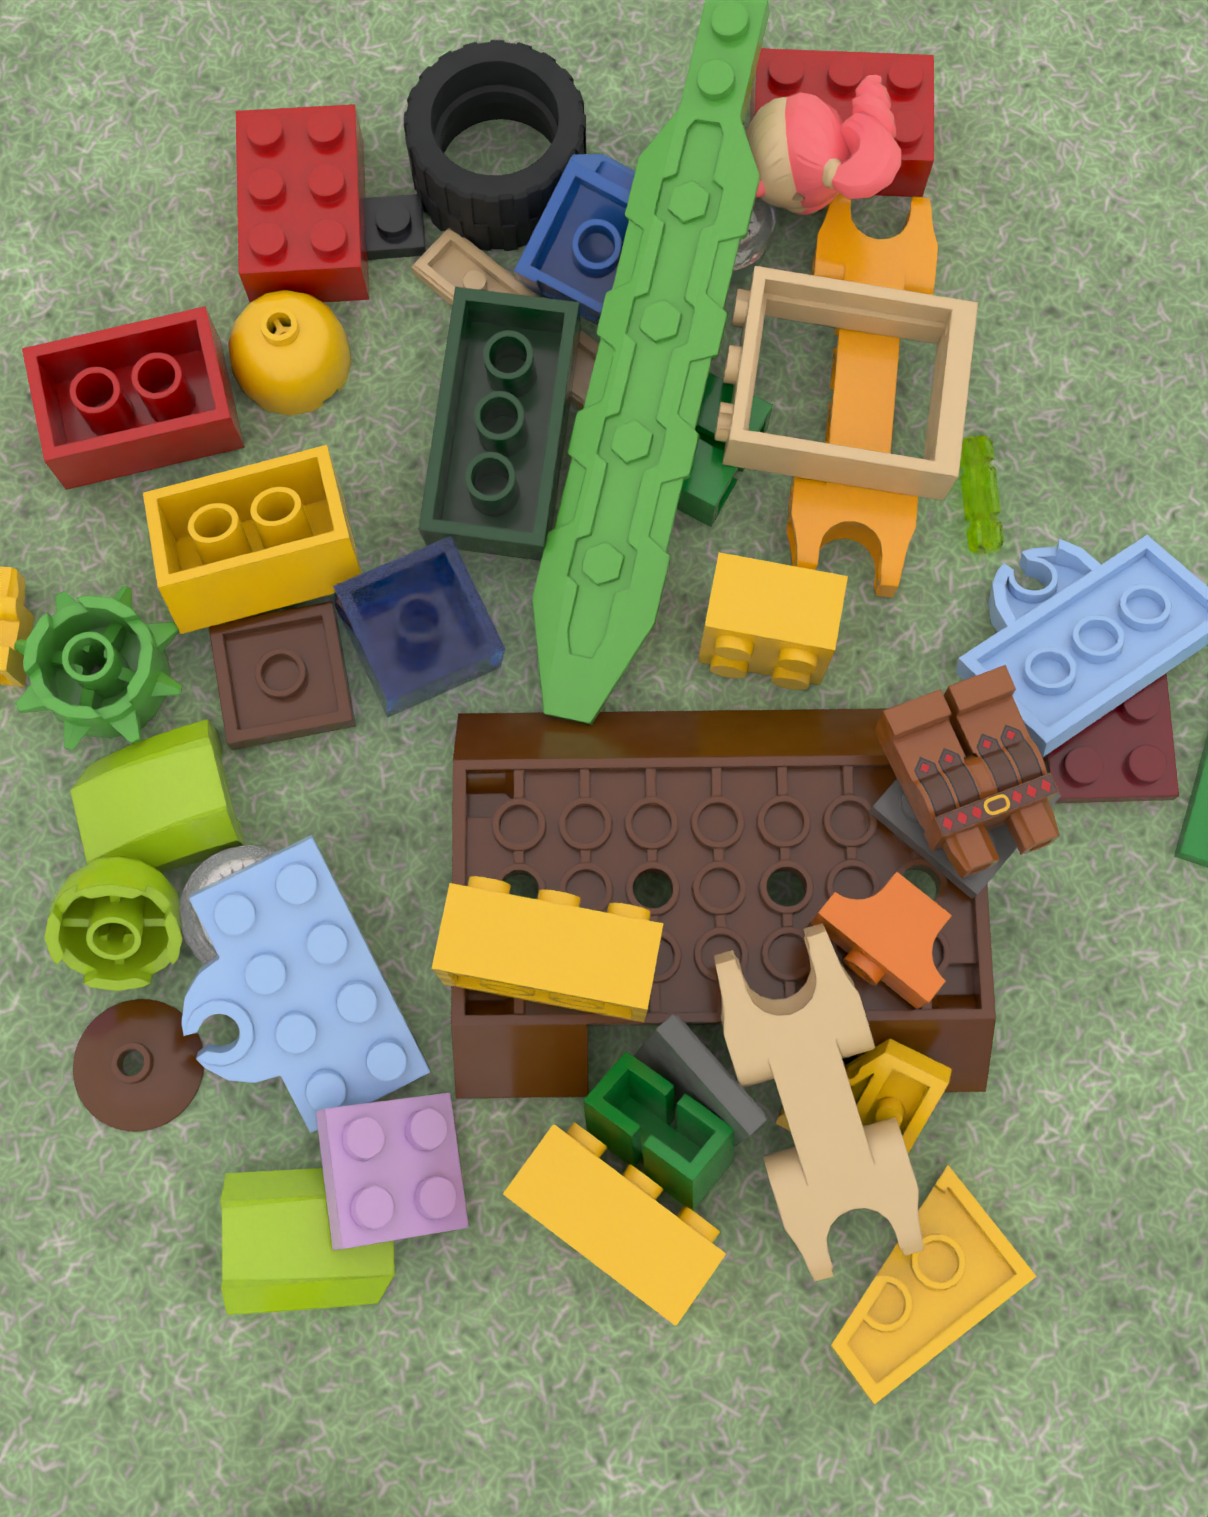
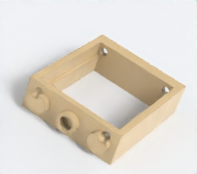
(863, 309)

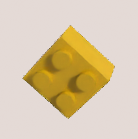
(772, 621)

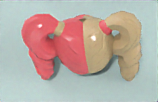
(813, 155)

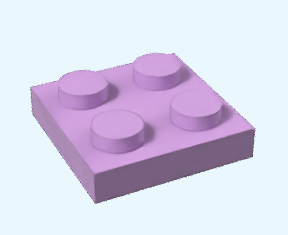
(391, 1170)

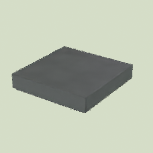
(694, 1070)

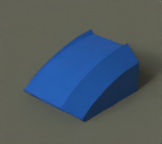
(580, 235)

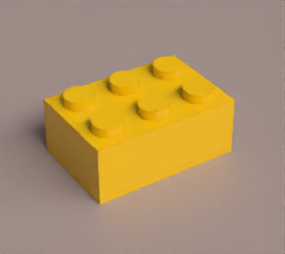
(250, 539)
(548, 949)
(617, 1221)

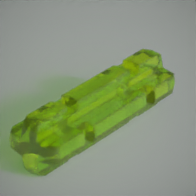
(981, 495)

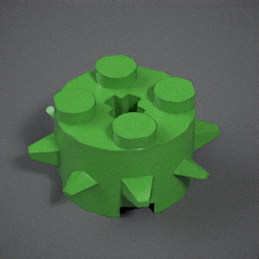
(86, 635)

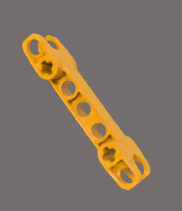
(863, 396)

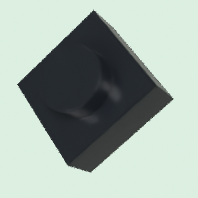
(394, 227)

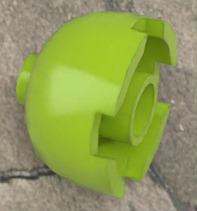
(115, 923)

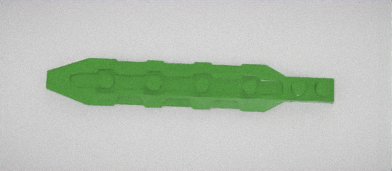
(650, 373)

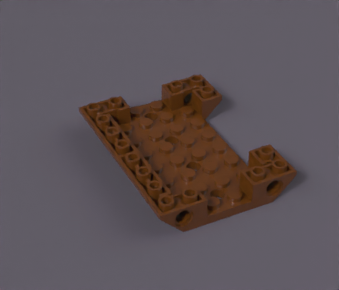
(716, 812)

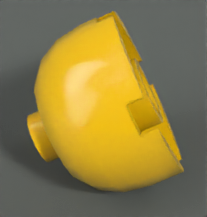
(289, 352)

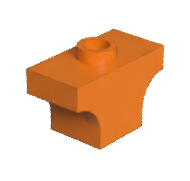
(889, 937)

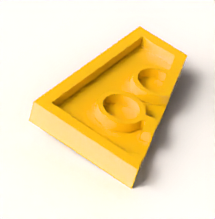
(931, 1295)

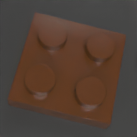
(281, 676)

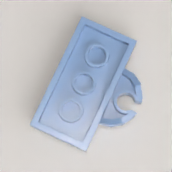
(1089, 633)
(298, 987)

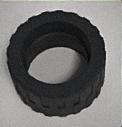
(479, 86)

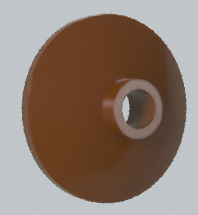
(168, 1073)

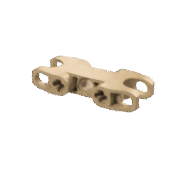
(834, 1157)

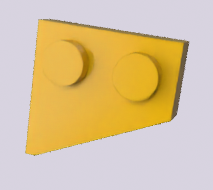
(894, 1084)

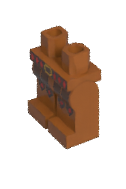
(970, 770)

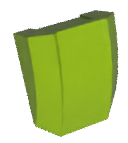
(159, 801)
(282, 1252)

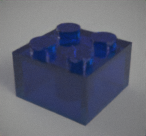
(419, 626)

